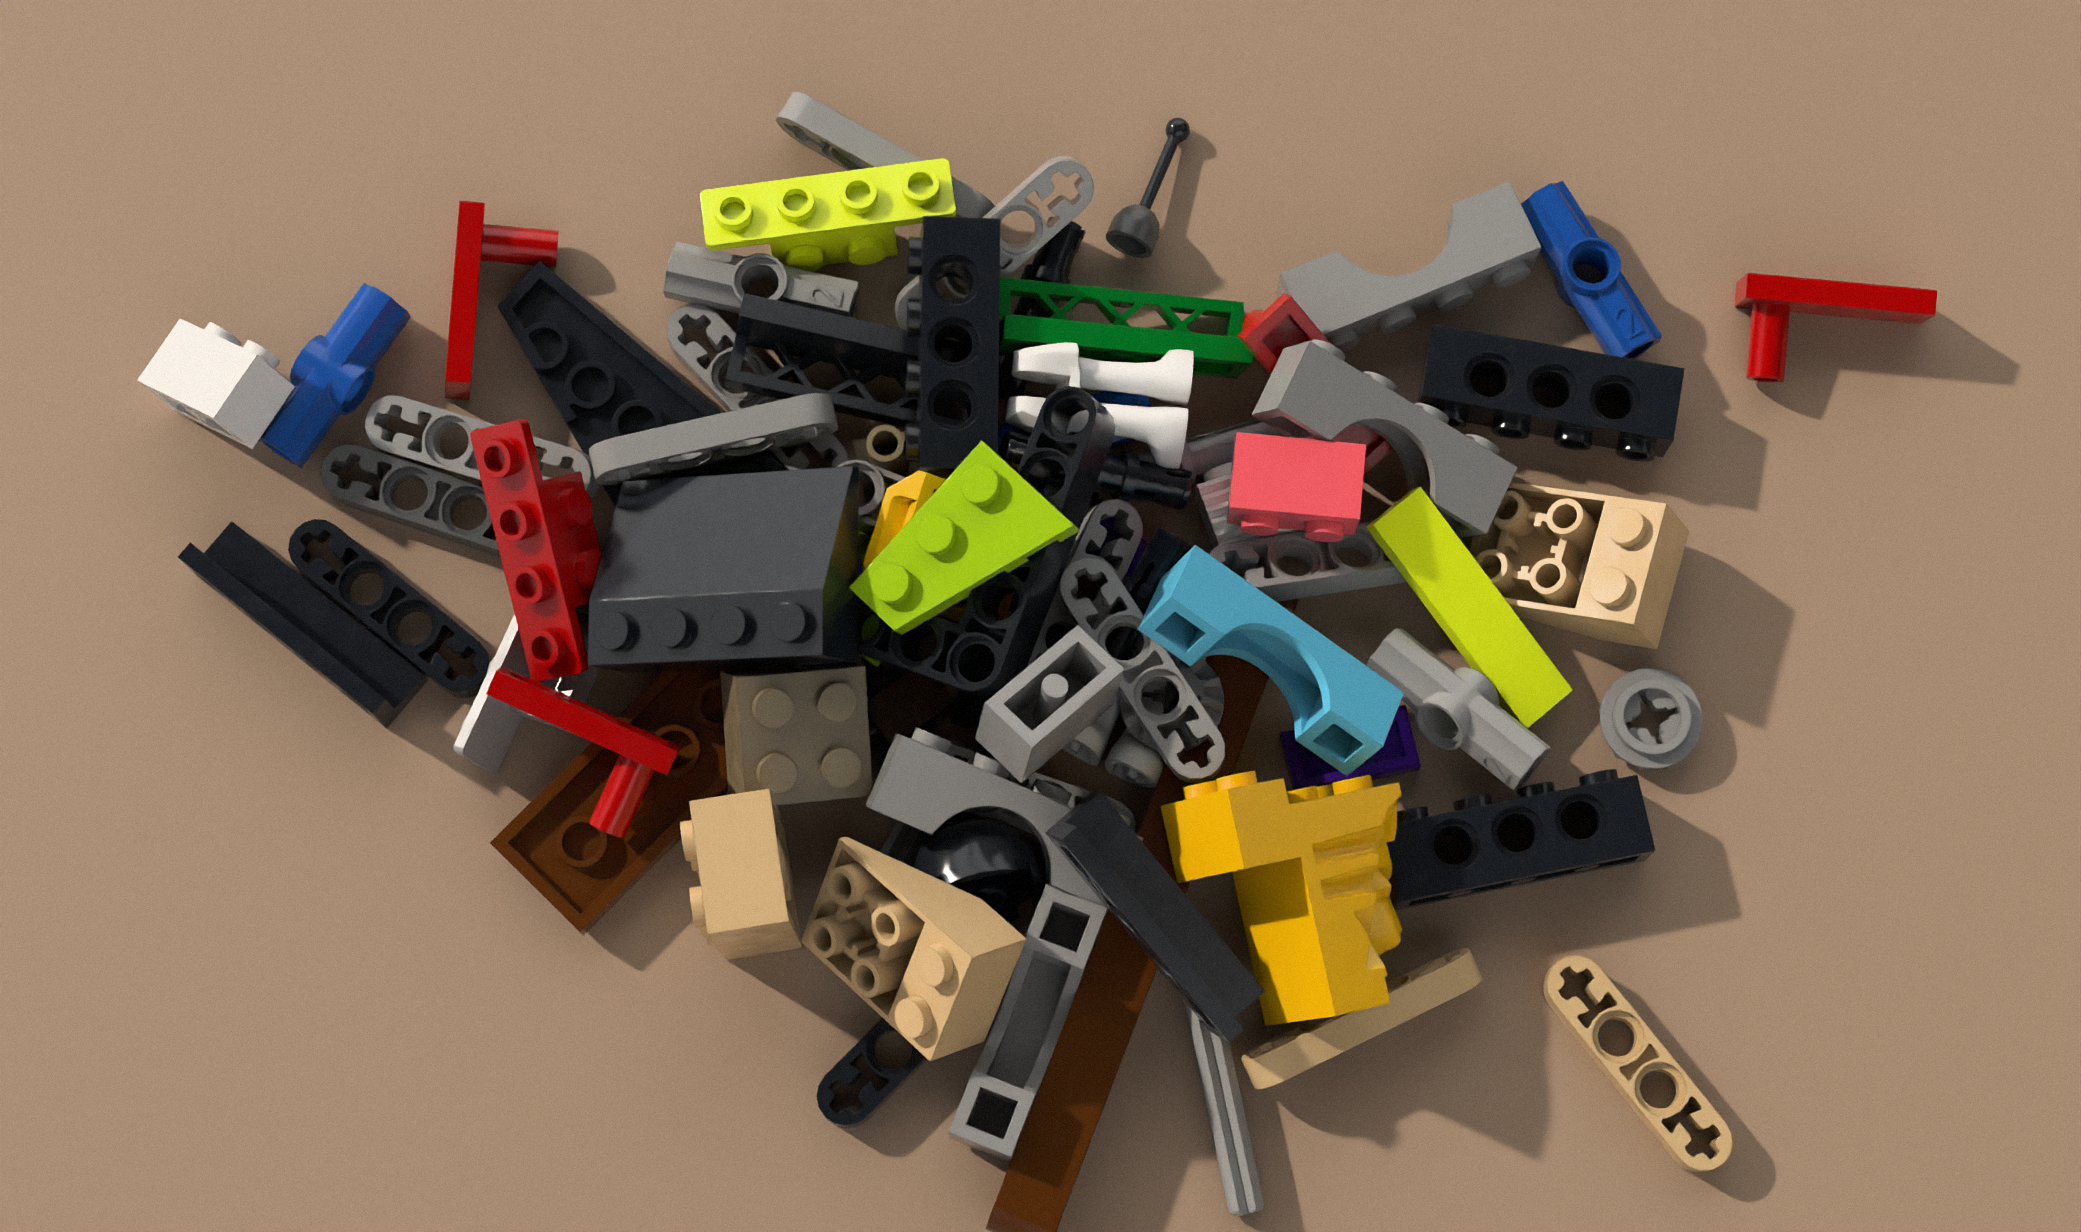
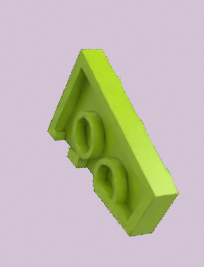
(962, 536)

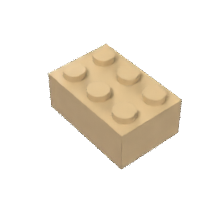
(743, 874)

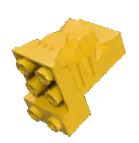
(1306, 880)

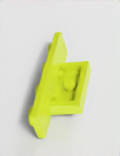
(829, 214)

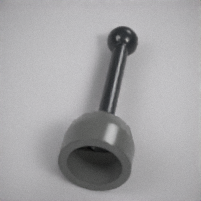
(1136, 226)

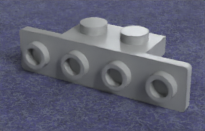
(492, 723)

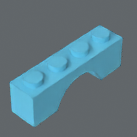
(1334, 699)

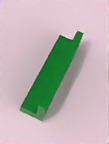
(1119, 341)

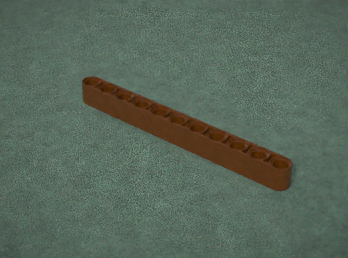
(1107, 1003)

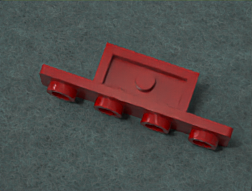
(543, 544)

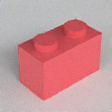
(1296, 486)

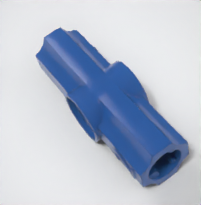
(1606, 307)
(334, 373)

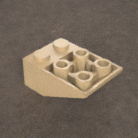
(1584, 561)
(913, 948)

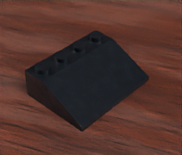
(729, 573)

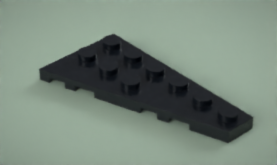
(603, 376)

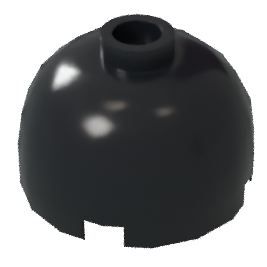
(984, 860)

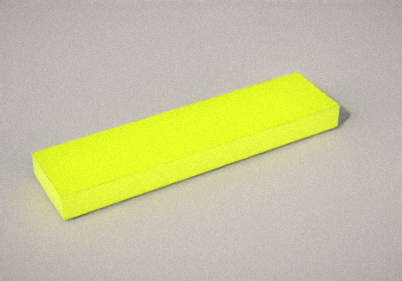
(1468, 606)

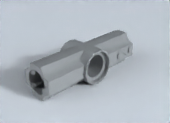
(723, 278)
(1458, 709)

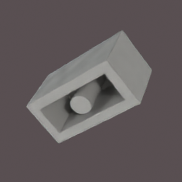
(1049, 703)

